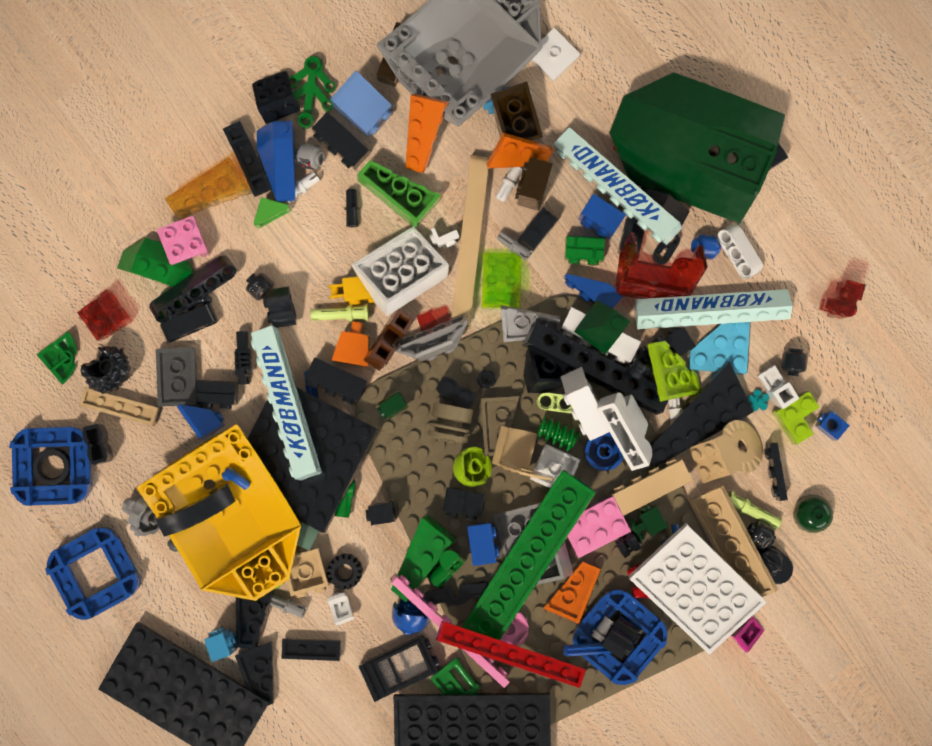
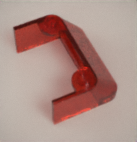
(653, 280)

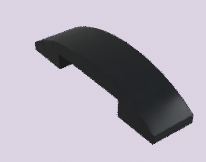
(247, 159)
(196, 512)

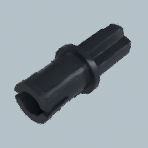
(351, 208)

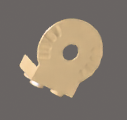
(515, 452)
(721, 454)

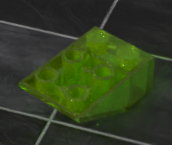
(501, 281)

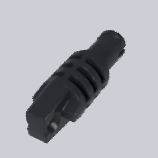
(242, 358)

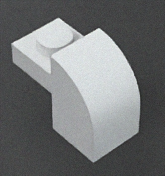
(778, 390)

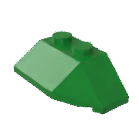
(150, 261)

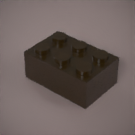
(533, 183)

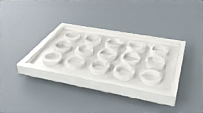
(697, 588)

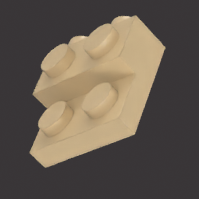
(307, 574)

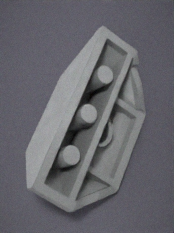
(434, 341)

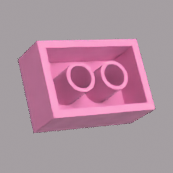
(597, 527)

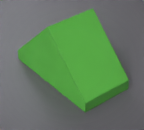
(269, 211)

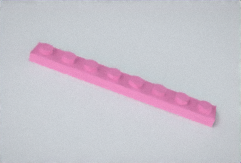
(430, 611)

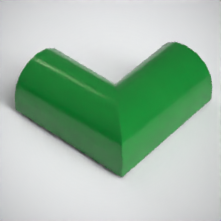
(449, 564)

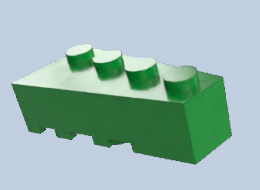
(424, 553)

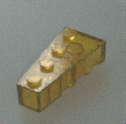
(210, 189)

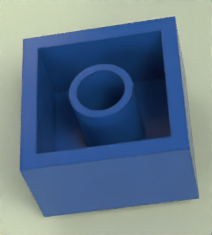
(601, 217)
(481, 543)

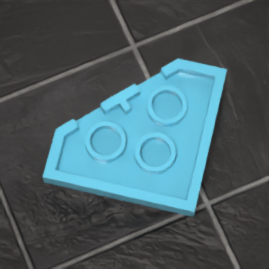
(723, 344)

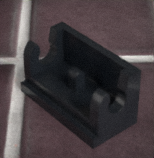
(631, 226)

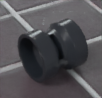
(632, 543)

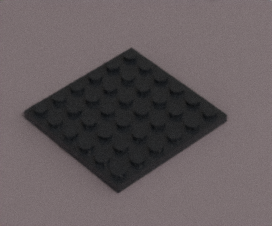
(340, 447)

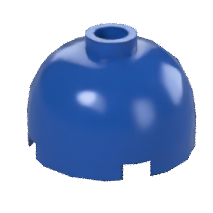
(408, 617)

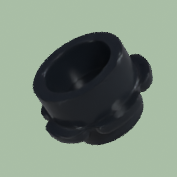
(486, 374)

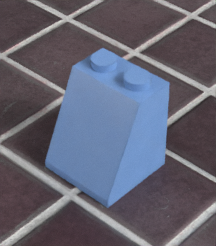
(361, 104)

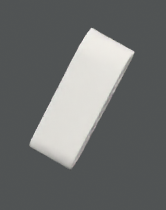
(740, 251)

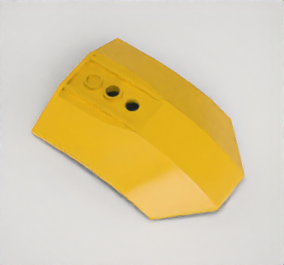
(247, 544)

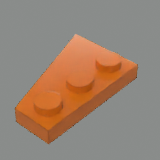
(515, 151)
(575, 593)

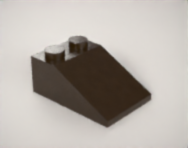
(516, 112)

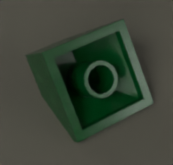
(601, 326)

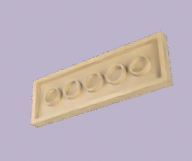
(732, 539)

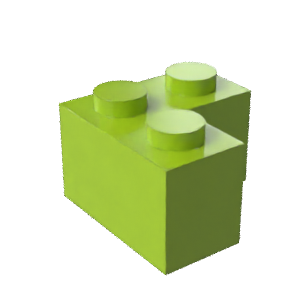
(792, 418)

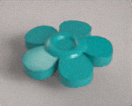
(758, 400)

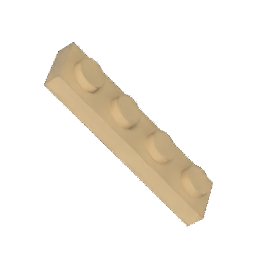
(119, 406)

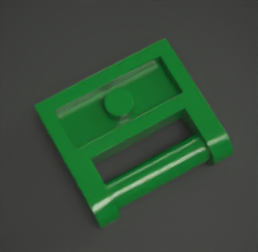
(448, 683)

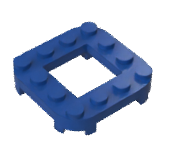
(22, 466)
(68, 586)
(645, 650)

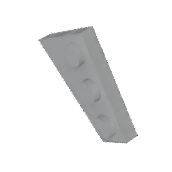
(518, 321)

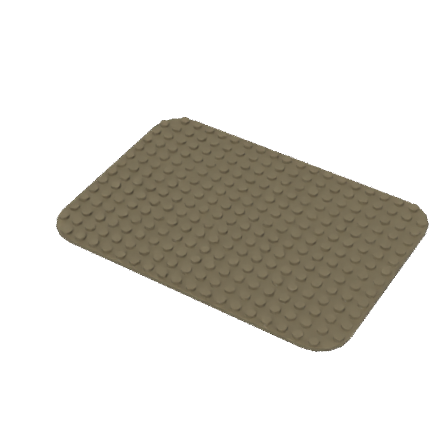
(420, 469)

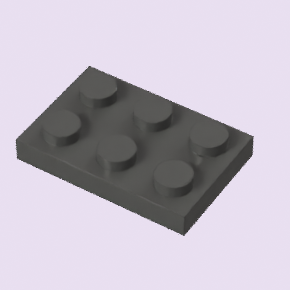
(176, 376)

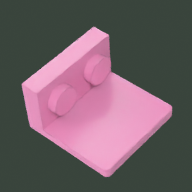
(182, 240)

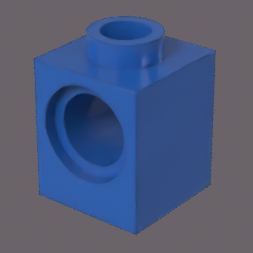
(840, 425)

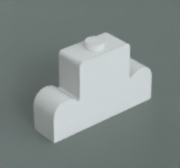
(627, 428)

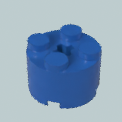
(602, 462)

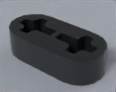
(669, 251)

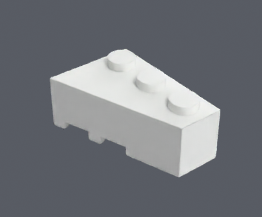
(584, 403)

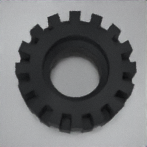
(356, 571)

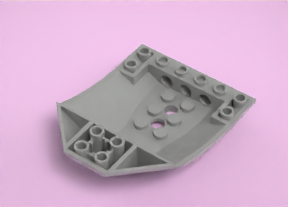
(485, 36)

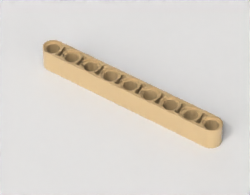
(470, 237)

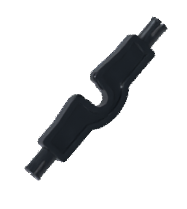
(445, 595)

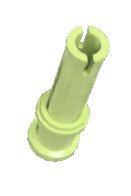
(350, 313)
(745, 506)

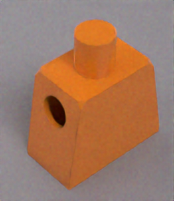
(352, 346)

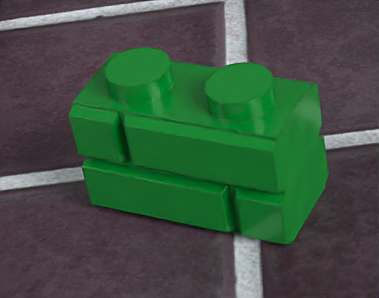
(584, 249)

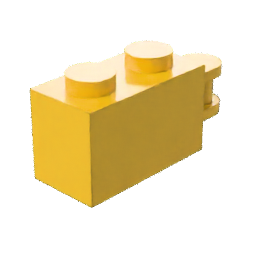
(353, 291)

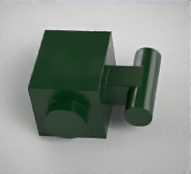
(650, 520)

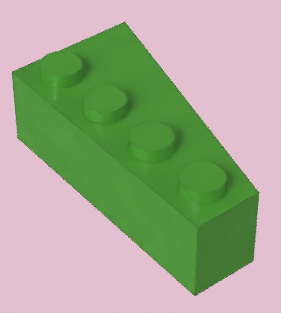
(403, 196)

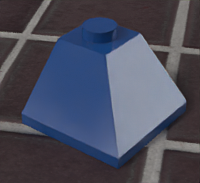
(202, 421)

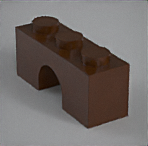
(384, 345)

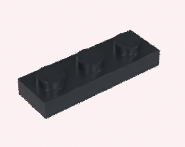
(775, 472)
(311, 649)

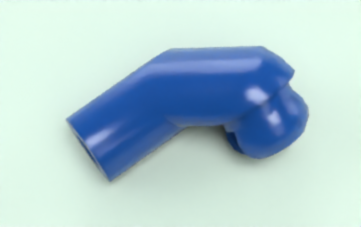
(231, 474)

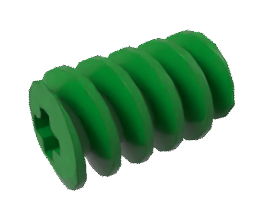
(557, 434)

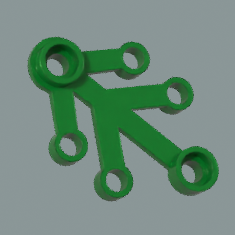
(311, 89)

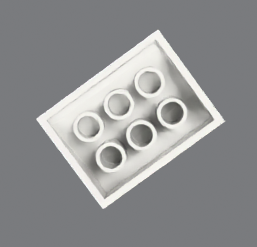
(401, 270)

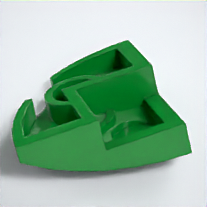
(60, 357)

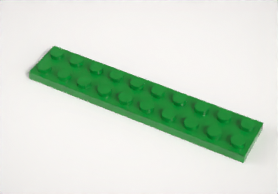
(530, 556)

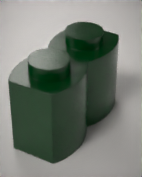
(392, 405)

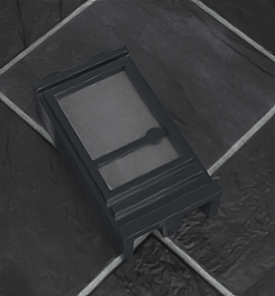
(399, 667)

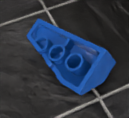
(277, 155)

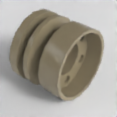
(450, 423)

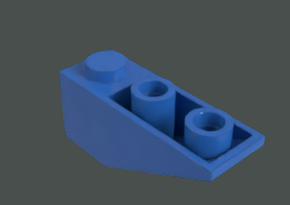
(593, 290)

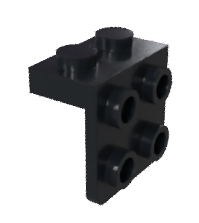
(275, 97)

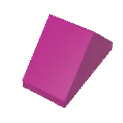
(748, 634)

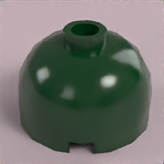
(813, 513)

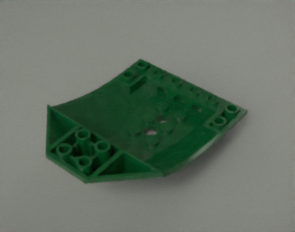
(667, 135)

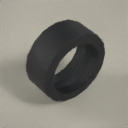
(37, 466)

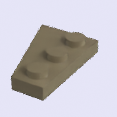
(496, 413)

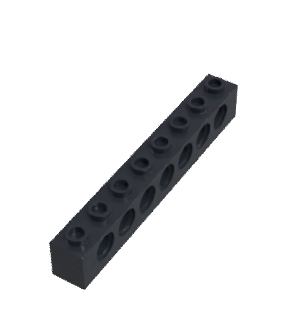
(553, 352)

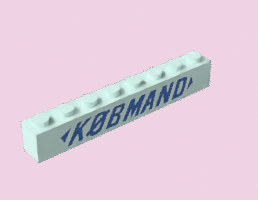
(617, 186)
(712, 309)
(286, 403)

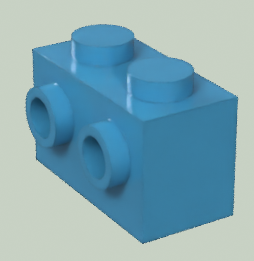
(220, 643)

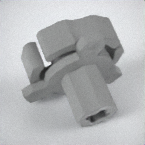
(140, 516)

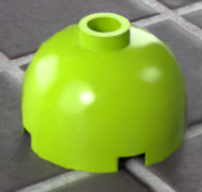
(472, 467)

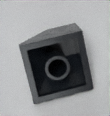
(541, 373)

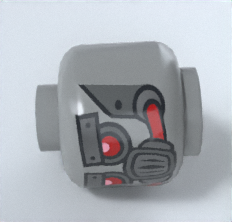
(309, 156)

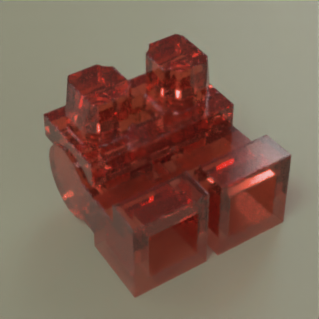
(845, 303)
(100, 325)

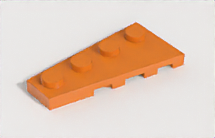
(424, 121)

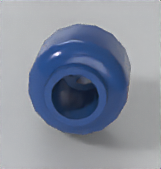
(710, 245)

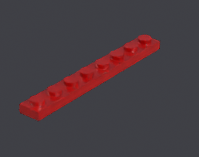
(510, 654)

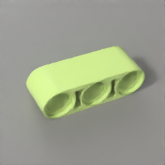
(554, 405)

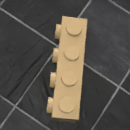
(651, 486)

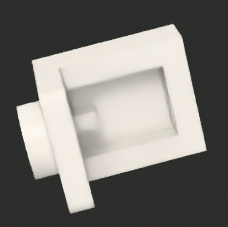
(446, 240)
(340, 608)

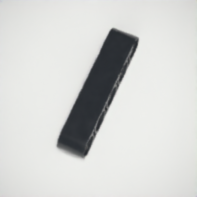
(192, 289)

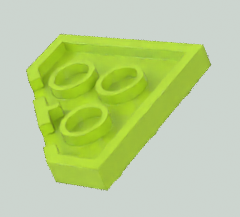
(671, 374)

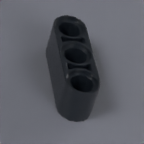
(189, 323)

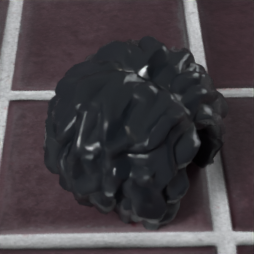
(108, 371)

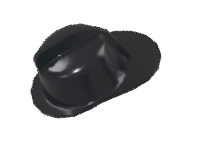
(777, 564)

